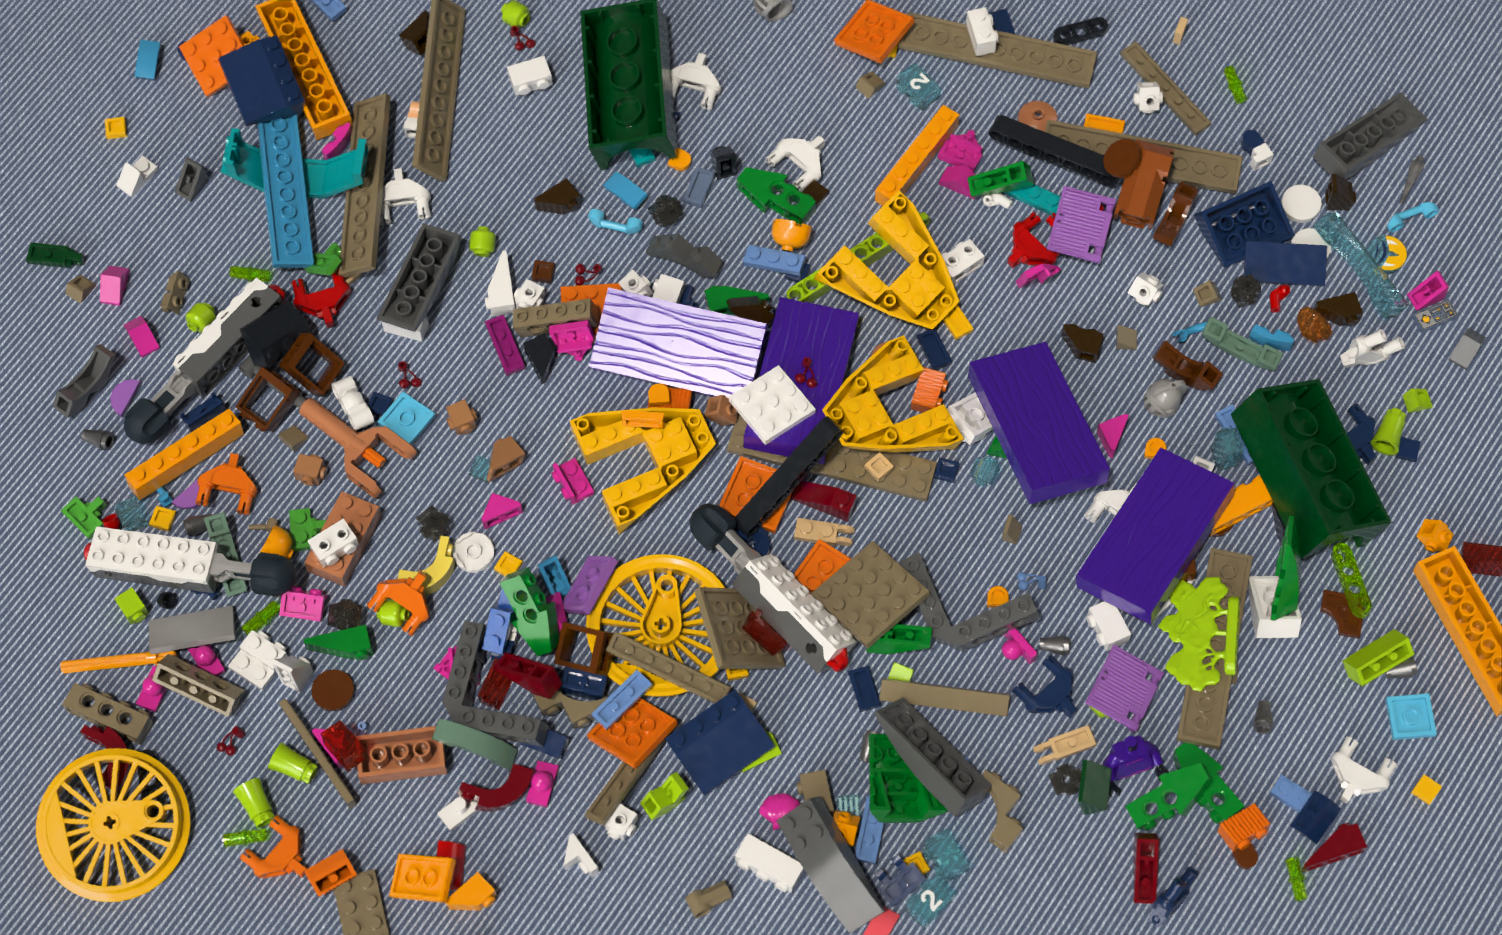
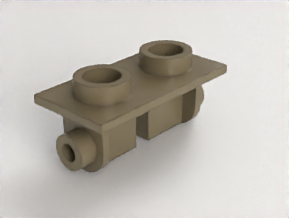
(177, 287)

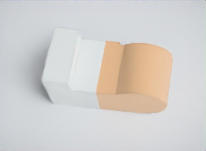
(411, 122)

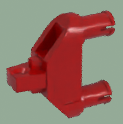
(1027, 247)
(324, 302)

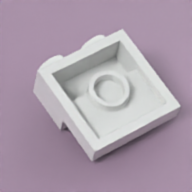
(970, 418)
(256, 659)

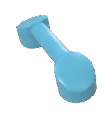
(1427, 208)
(633, 225)

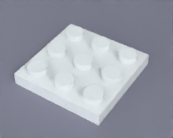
(772, 405)

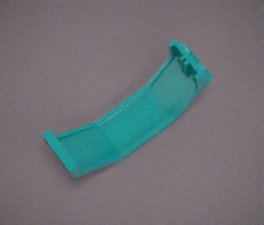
(321, 177)

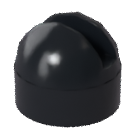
(167, 596)

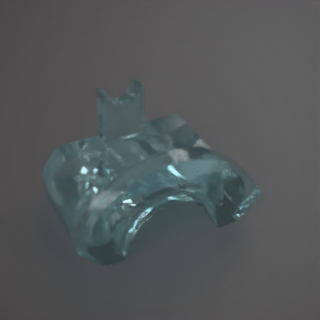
(131, 514)

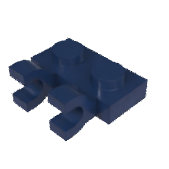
(903, 883)

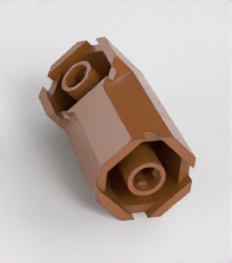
(1144, 187)

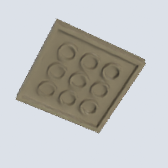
(870, 594)
(723, 616)

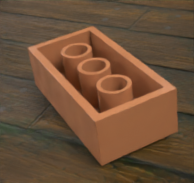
(362, 519)
(401, 755)

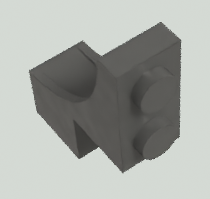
(676, 248)
(92, 377)

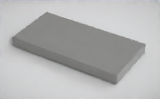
(191, 629)

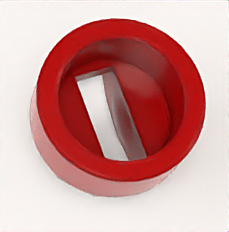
(111, 521)

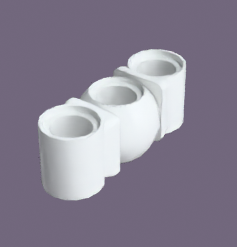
(352, 403)

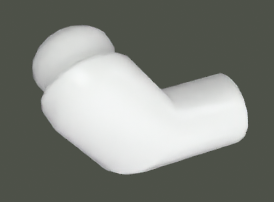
(997, 199)

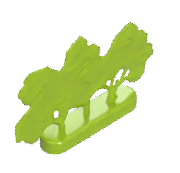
(1195, 627)

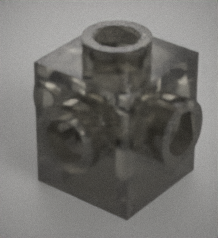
(665, 210)
(1245, 290)
(433, 524)
(344, 614)
(1059, 783)

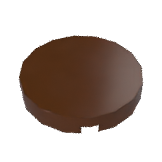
(1122, 158)
(332, 690)

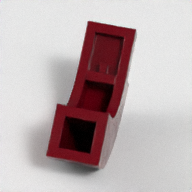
(108, 739)
(502, 797)

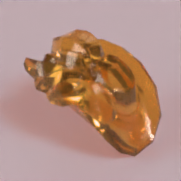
(1313, 325)

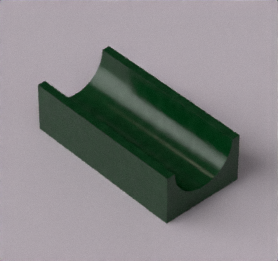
(627, 80)
(1310, 465)

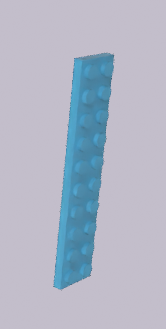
(285, 193)

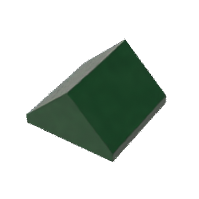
(1094, 787)

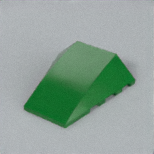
(1289, 572)
(894, 789)

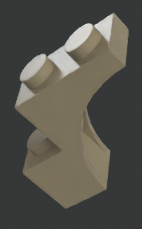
(577, 711)
(1005, 799)

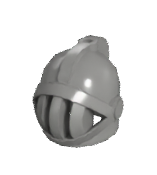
(773, 9)
(1164, 397)

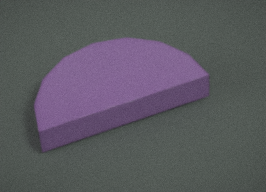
(123, 395)
(187, 497)

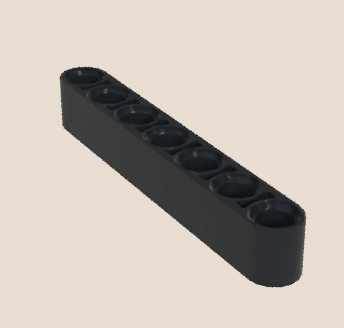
(1050, 148)
(788, 476)

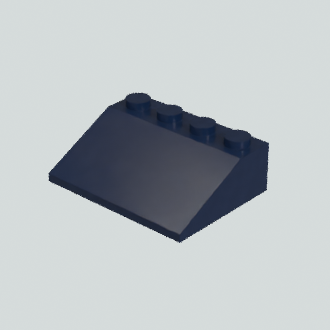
(262, 81)
(1245, 217)
(719, 742)

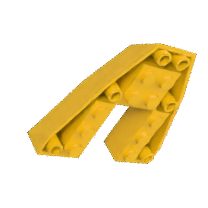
(921, 292)
(866, 422)
(672, 449)

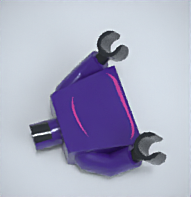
(1131, 758)

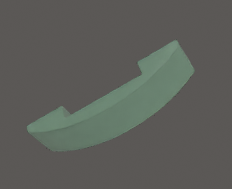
(1241, 347)
(220, 533)
(475, 742)

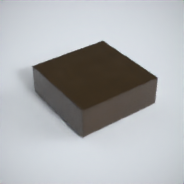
(817, 191)

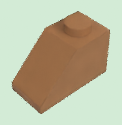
(504, 457)

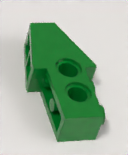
(760, 189)
(537, 627)
(1190, 754)
(1186, 783)

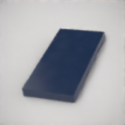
(1286, 263)

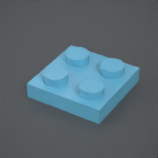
(407, 418)
(1410, 716)

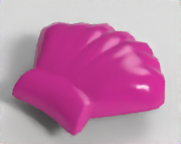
(777, 806)

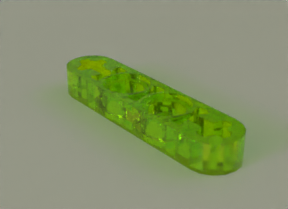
(1349, 580)

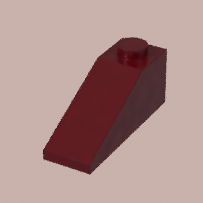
(826, 499)
(529, 674)
(1342, 844)
(1145, 867)

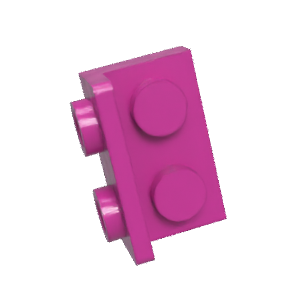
(573, 481)
(303, 604)

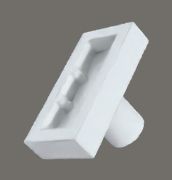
(457, 812)

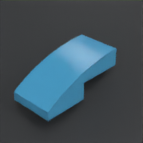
(147, 59)
(626, 190)
(1279, 340)

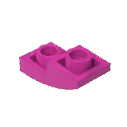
(341, 139)

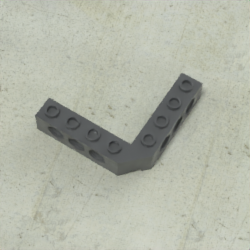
(976, 629)
(461, 687)

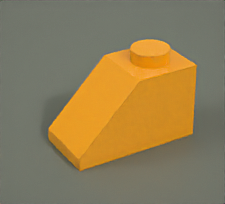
(472, 895)

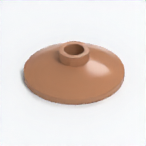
(1028, 111)

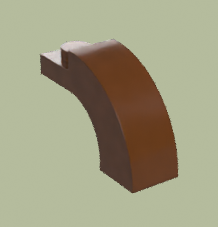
(1176, 214)
(1179, 367)

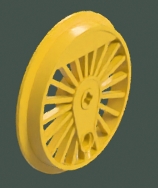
(661, 609)
(131, 820)

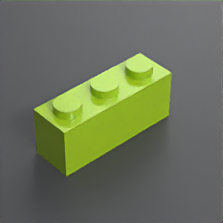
(1378, 657)

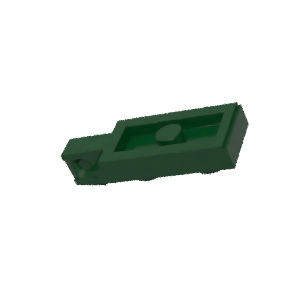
(53, 255)

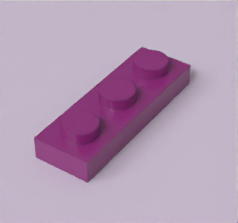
(504, 345)

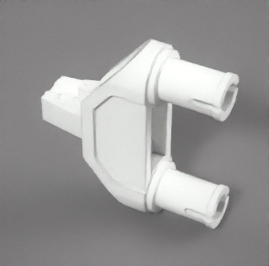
(696, 77)
(803, 154)
(404, 192)
(1370, 349)
(1107, 500)
(1356, 778)

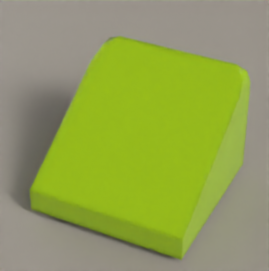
(1417, 400)
(900, 672)

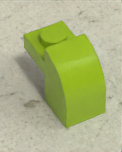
(665, 798)

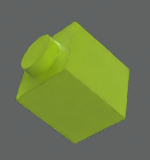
(131, 606)

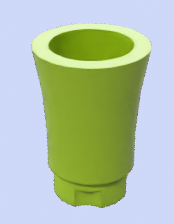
(1389, 432)
(292, 764)
(255, 802)

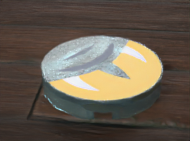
(1388, 253)

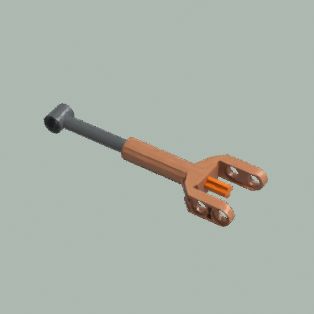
(356, 445)

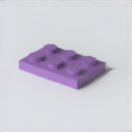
(589, 584)

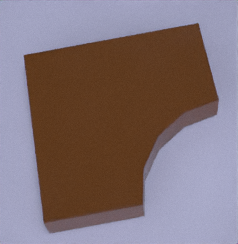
(1338, 609)

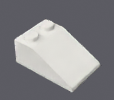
(1261, 598)

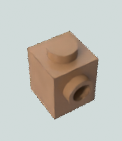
(721, 410)
(461, 417)
(310, 469)

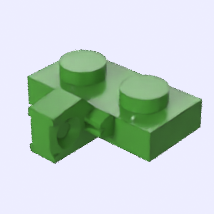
(326, 263)
(85, 515)
(303, 528)

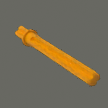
(113, 661)

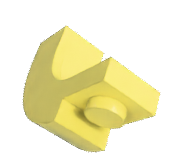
(439, 571)

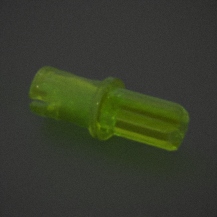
(1235, 85)
(249, 273)
(261, 618)
(244, 837)
(1296, 879)

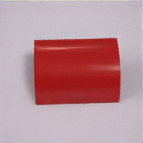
(457, 852)

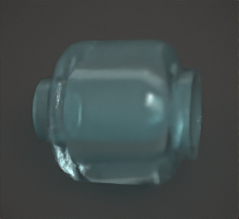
(984, 470)

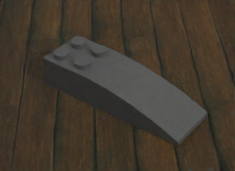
(1369, 137)
(420, 277)
(932, 758)
(830, 863)

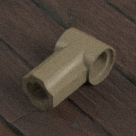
(703, 901)

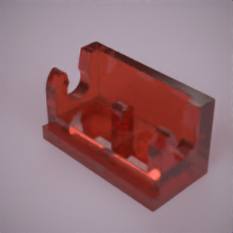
(1482, 558)
(763, 633)
(494, 688)
(343, 745)

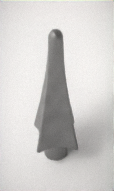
(1414, 171)

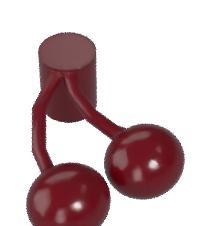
(530, 43)
(580, 269)
(800, 378)
(404, 383)
(230, 749)

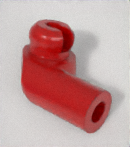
(1276, 296)

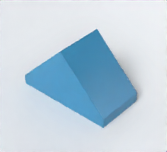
(553, 576)

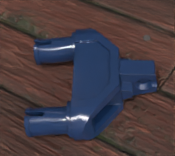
(1362, 434)
(1054, 696)
(1172, 898)

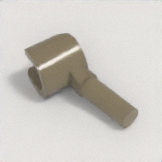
(268, 527)

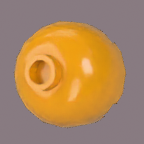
(790, 234)
(278, 542)

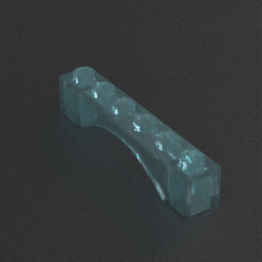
(1380, 287)

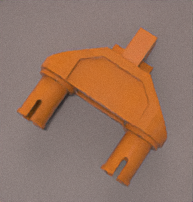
(229, 479)
(408, 594)
(283, 858)

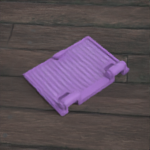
(1081, 224)
(1124, 688)

